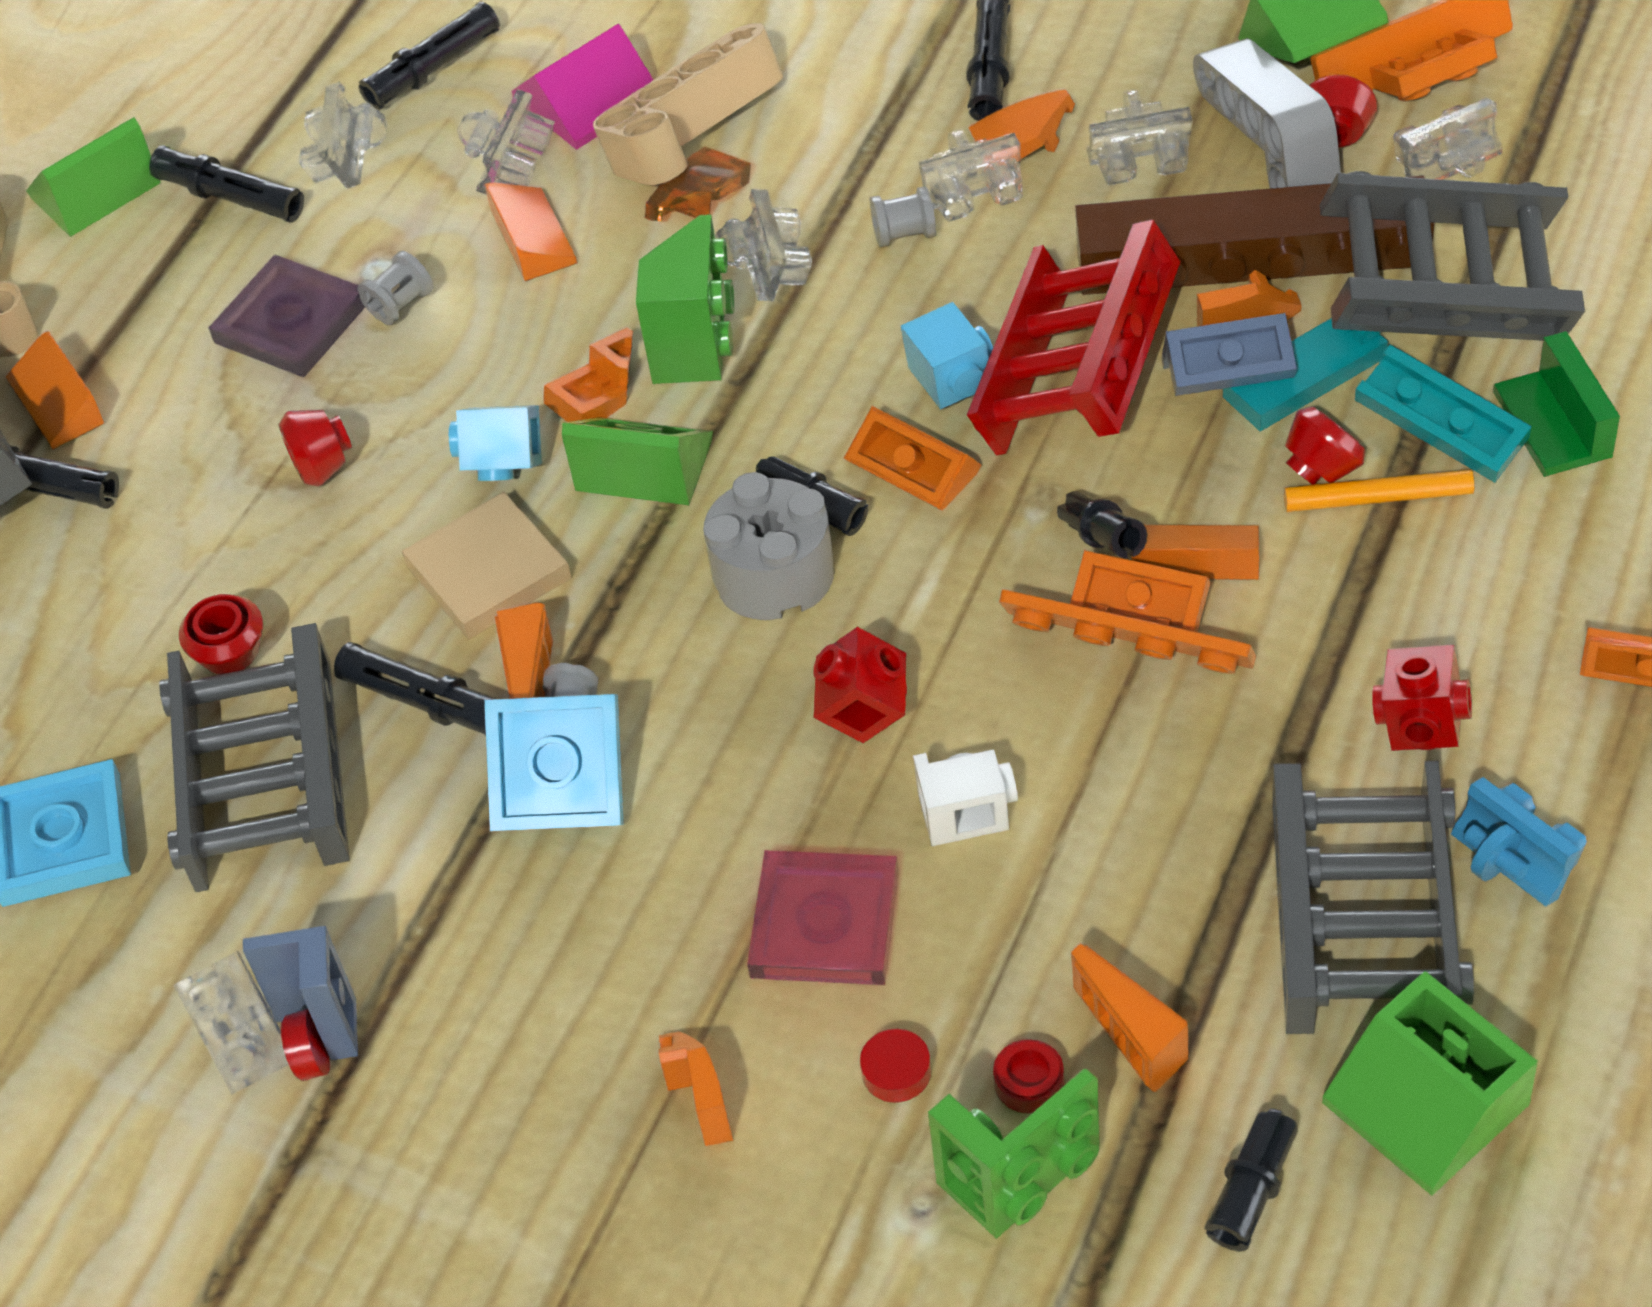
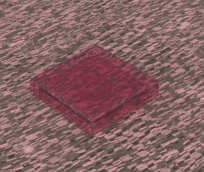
(823, 917)

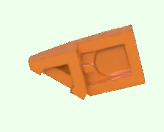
(1031, 120)

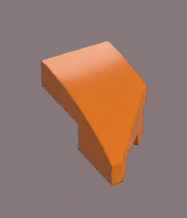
(1246, 302)
(597, 387)
(687, 1065)

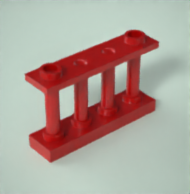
(1105, 364)

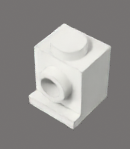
(964, 795)

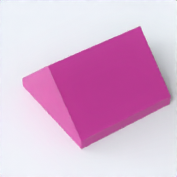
(586, 85)

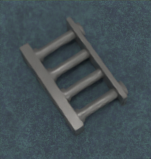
(1426, 302)
(312, 770)
(1308, 924)

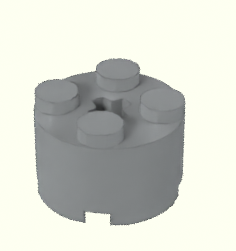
(769, 546)

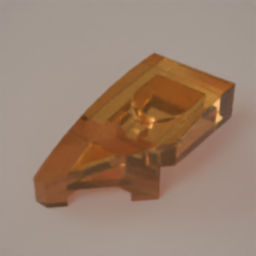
(707, 178)

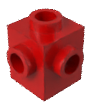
(860, 685)
(1422, 698)

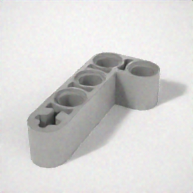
(1273, 111)

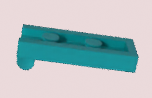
(1323, 362)
(1443, 413)

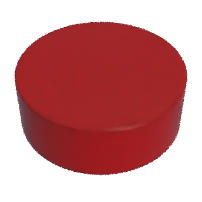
(304, 1046)
(895, 1065)
(1027, 1075)

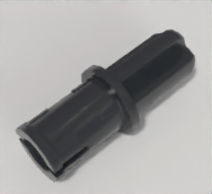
(842, 508)
(1103, 524)
(1252, 1180)

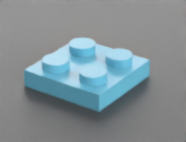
(554, 762)
(62, 833)

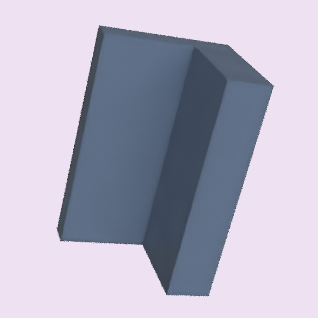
(1229, 354)
(302, 973)

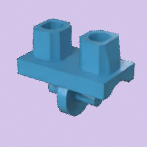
(1516, 842)

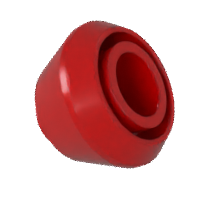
(1351, 105)
(314, 444)
(1321, 447)
(222, 633)

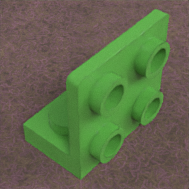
(1010, 1176)

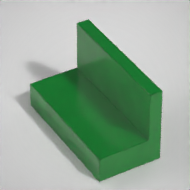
(1565, 407)

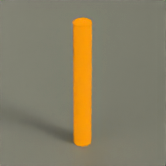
(1379, 490)

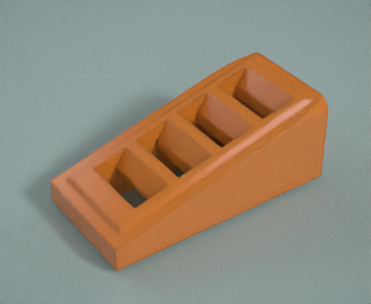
(525, 648)
(1137, 1022)

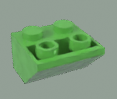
(685, 305)
(1431, 1083)

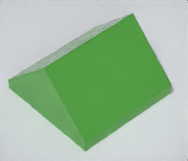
(1306, 27)
(95, 179)
(635, 458)

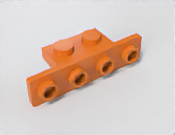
(1421, 47)
(1135, 604)

